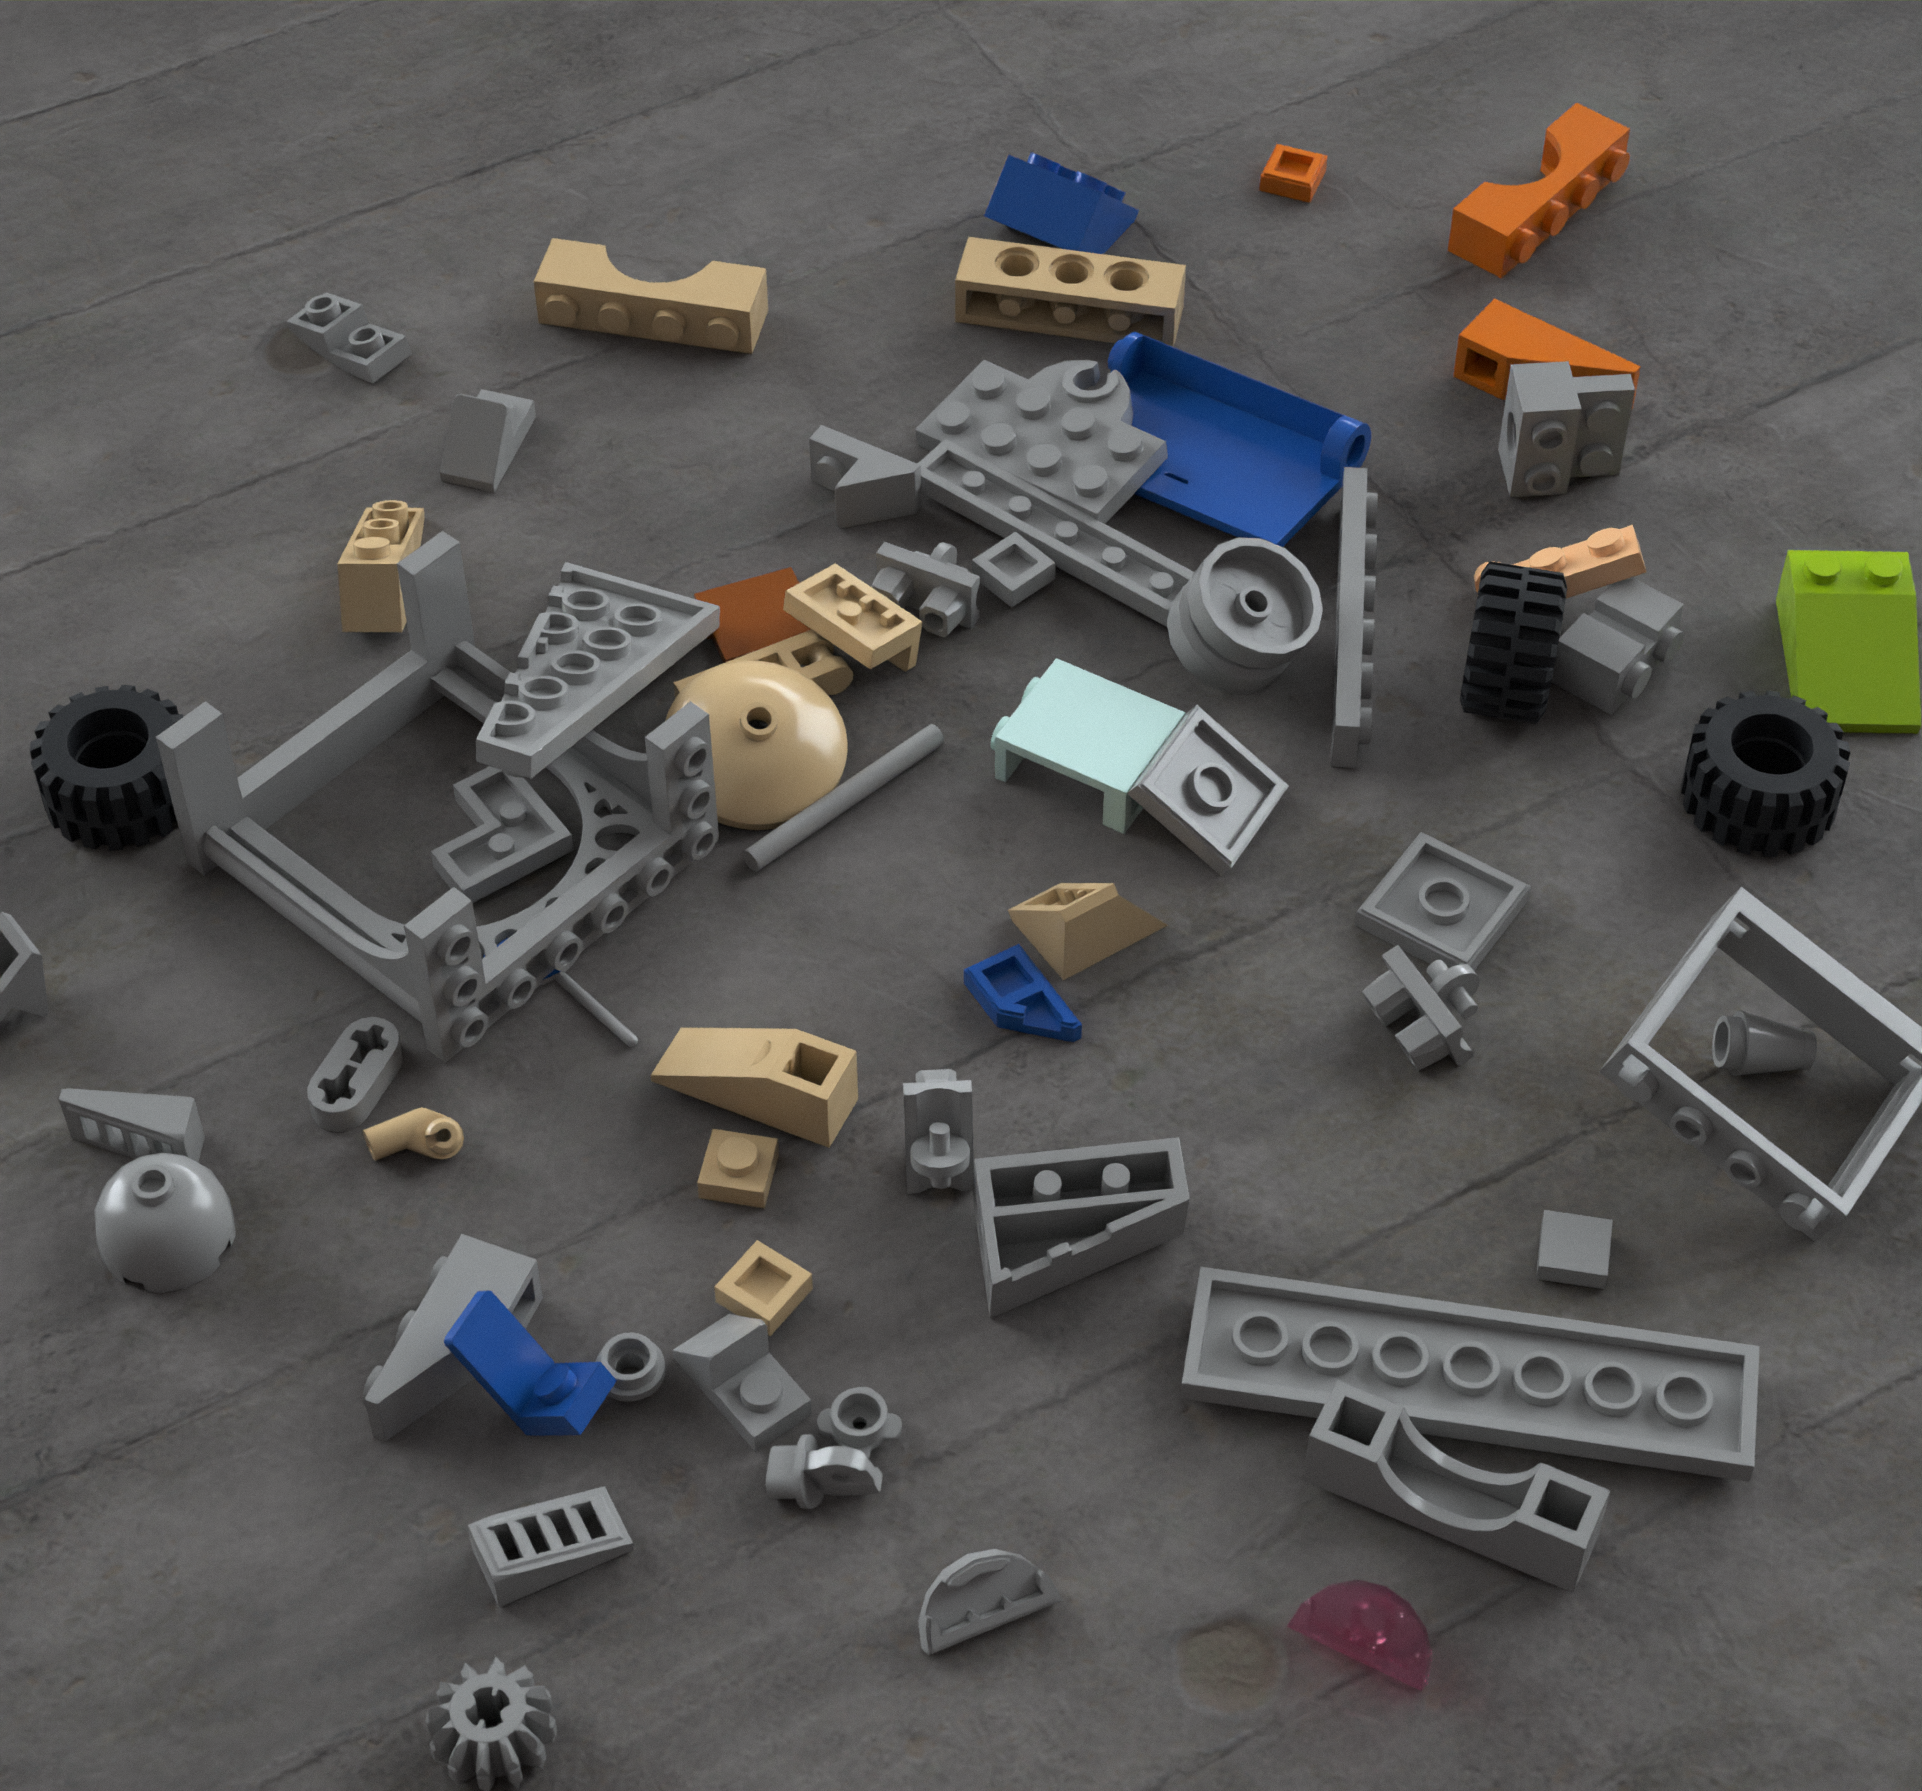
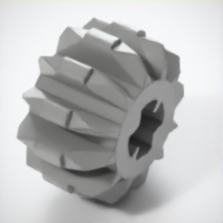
(496, 1751)

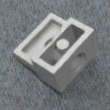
(1561, 427)

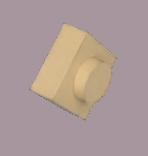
(738, 1168)
(764, 1286)

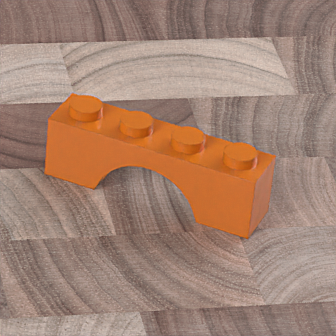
(1507, 222)

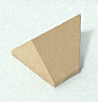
(1081, 924)

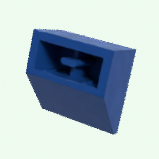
(1059, 205)

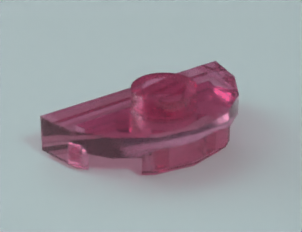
(1370, 1626)

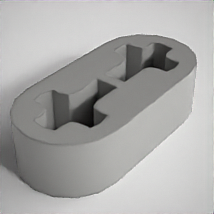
(365, 1078)

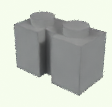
(1618, 644)

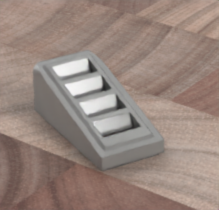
(134, 1122)
(534, 1571)

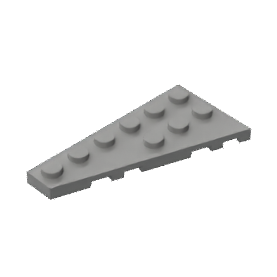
(584, 662)

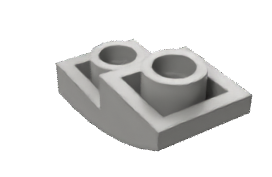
(345, 337)

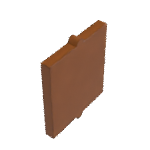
(752, 613)

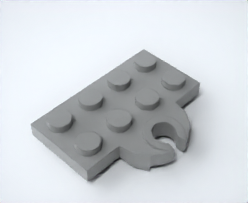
(1052, 432)

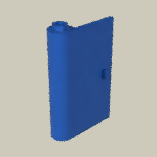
(1235, 446)

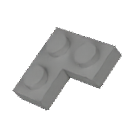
(511, 837)

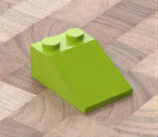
(1852, 637)

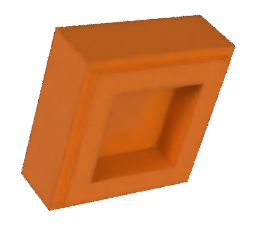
(1293, 173)

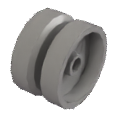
(1244, 615)

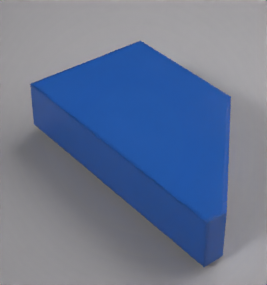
(1020, 996)

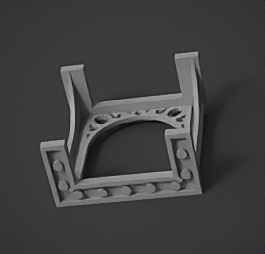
(438, 967)

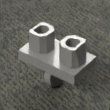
(930, 584)
(1436, 1030)
(938, 1132)

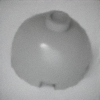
(163, 1222)

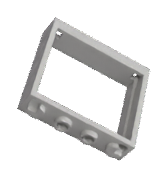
(1830, 999)

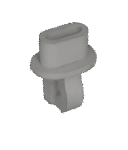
(812, 1472)

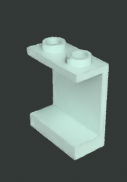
(1087, 733)

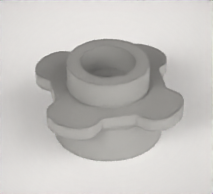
(855, 1406)

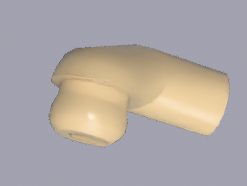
(417, 1131)

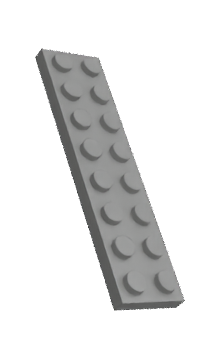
(1478, 1372)

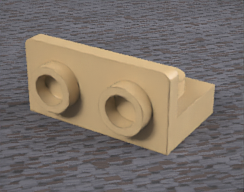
(855, 618)

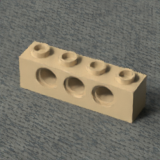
(1068, 292)

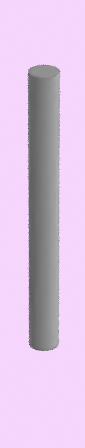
(843, 798)

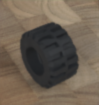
(1513, 642)
(104, 767)
(1765, 773)

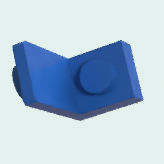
(521, 1376)

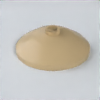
(774, 770)

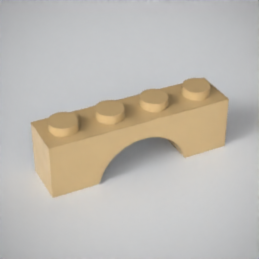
(710, 309)

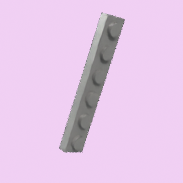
(1063, 533)
(1353, 633)

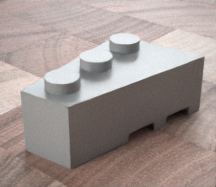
(1073, 1214)

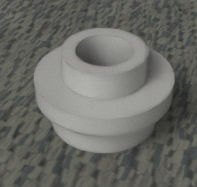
(633, 1351)

